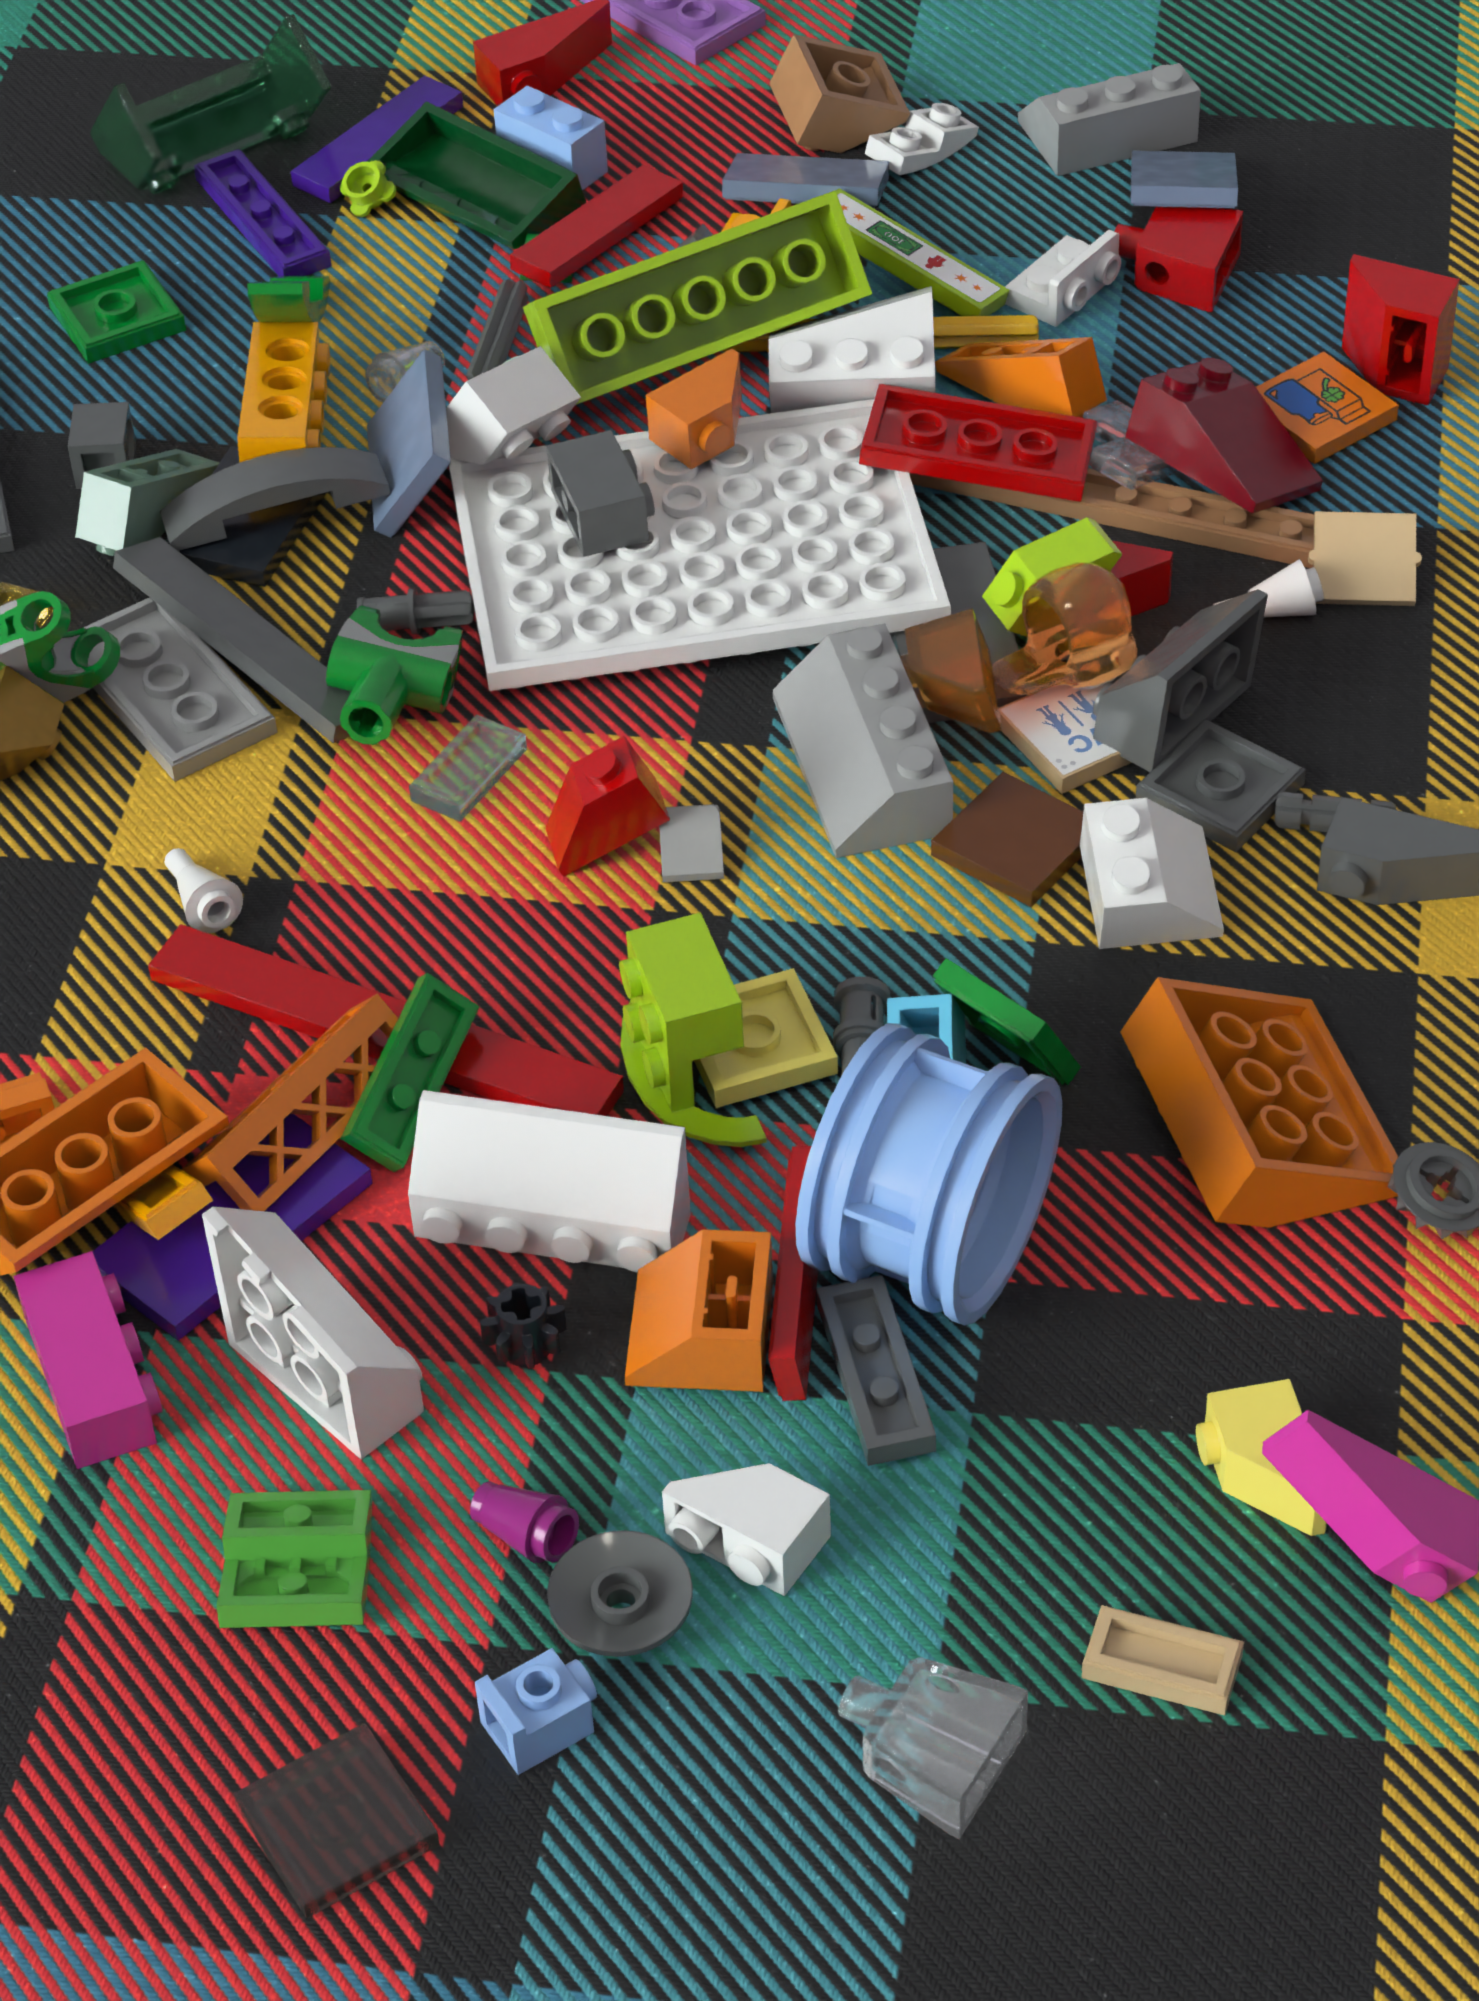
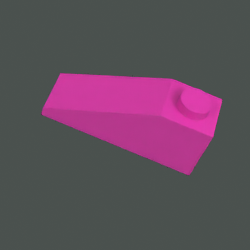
(1382, 1507)

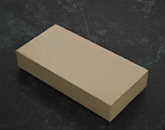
(1162, 1660)

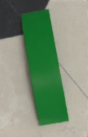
(289, 298)

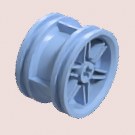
(928, 1172)

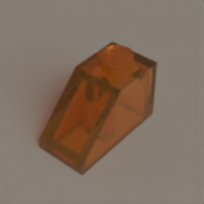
(954, 669)

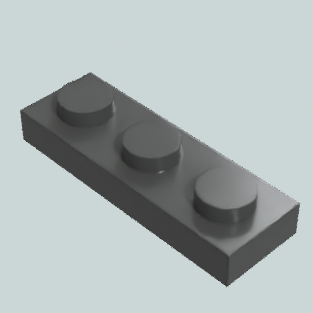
(876, 1370)

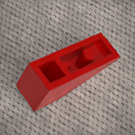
(542, 51)

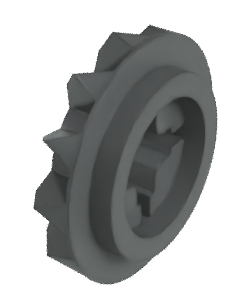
(1419, 1172)

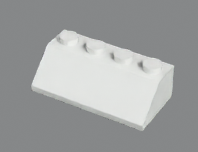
(547, 1181)

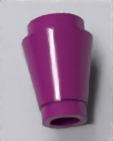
(528, 1520)

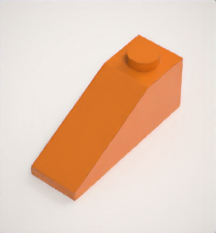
(1031, 374)

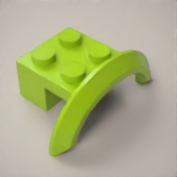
(678, 1014)

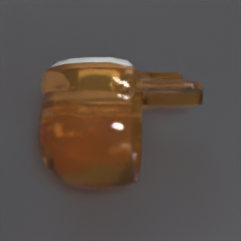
(1072, 615)

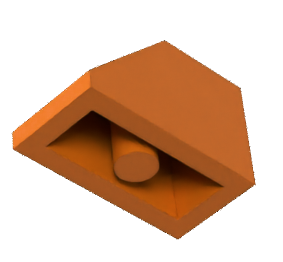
(697, 411)

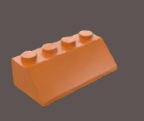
(96, 1153)

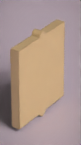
(1366, 557)

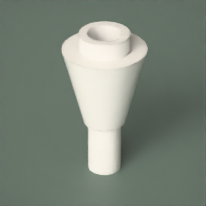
(1291, 591)
(206, 897)

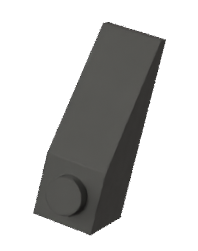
(1396, 856)

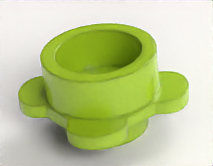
(367, 187)

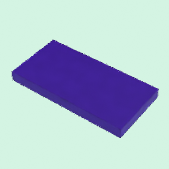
(175, 1277)

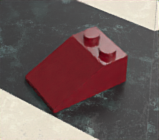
(1221, 435)

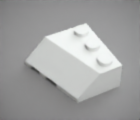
(853, 353)
(309, 1331)

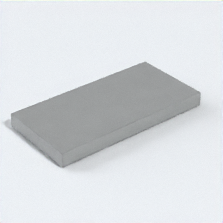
(177, 692)

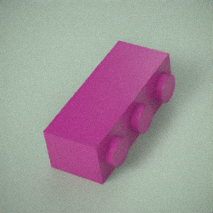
(89, 1358)

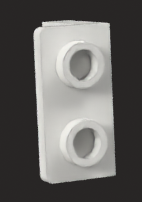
(1065, 278)

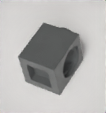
(100, 437)

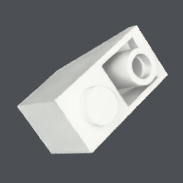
(751, 1521)

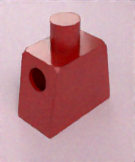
(1184, 253)

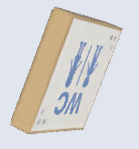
(1057, 735)

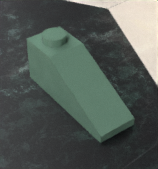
(125, 499)

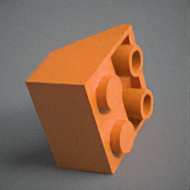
(703, 1314)

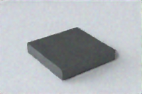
(1221, 783)

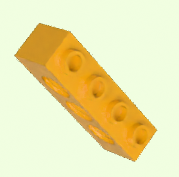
(283, 389)

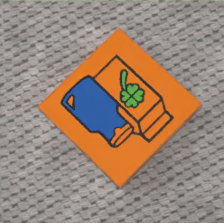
(1326, 406)

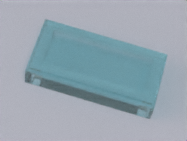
(468, 768)

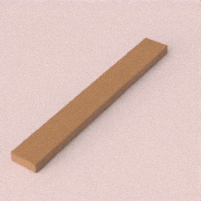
(1164, 512)

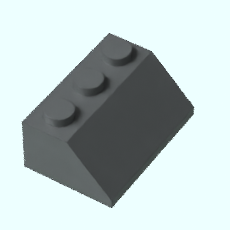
(1181, 681)

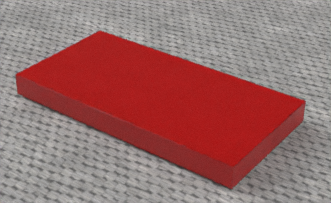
(978, 442)

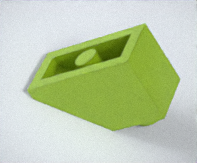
(1074, 543)

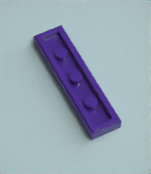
(325, 169)
(262, 215)

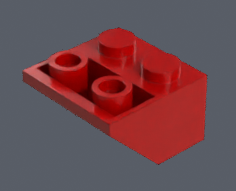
(1399, 327)

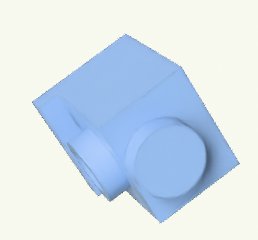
(537, 1709)

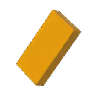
(164, 1202)

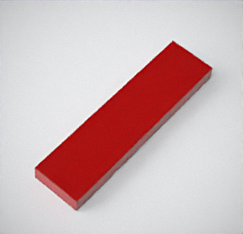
(596, 226)
(793, 1295)

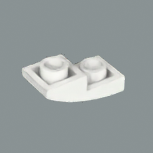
(925, 139)

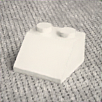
(509, 409)
(1147, 875)

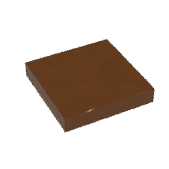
(1013, 839)

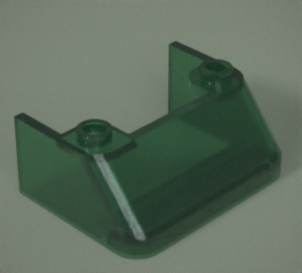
(213, 115)

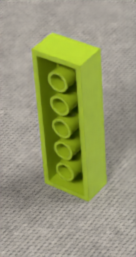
(700, 298)

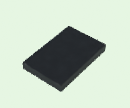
(254, 540)

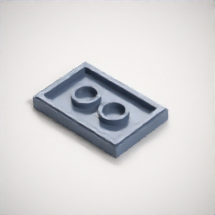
(803, 178)
(1184, 179)
(410, 441)

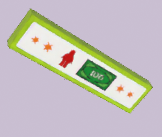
(920, 261)

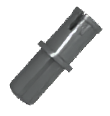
(422, 610)

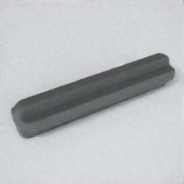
(499, 328)

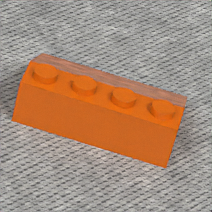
(1258, 1103)

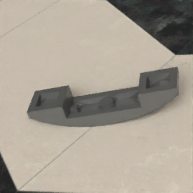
(269, 481)

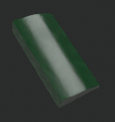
(477, 177)

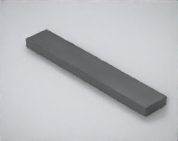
(235, 632)

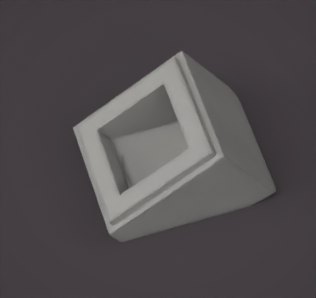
(692, 844)

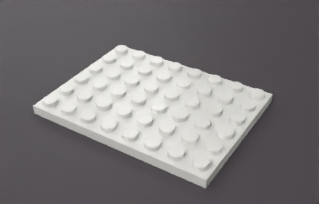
(738, 561)

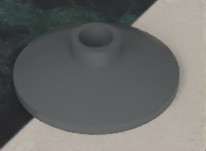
(616, 1570)

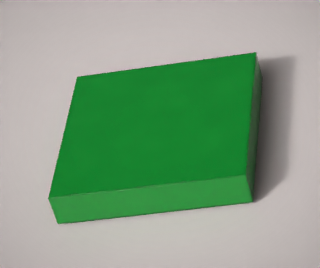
(116, 311)
(1007, 1022)

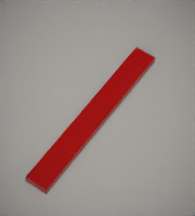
(314, 1001)

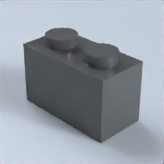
(599, 492)

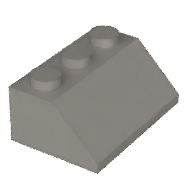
(1113, 117)

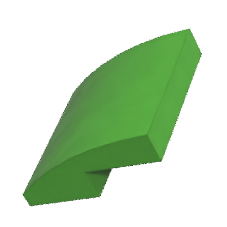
(295, 1559)

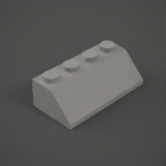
(864, 744)

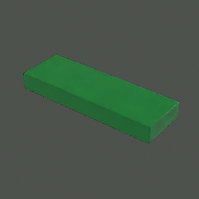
(411, 1061)

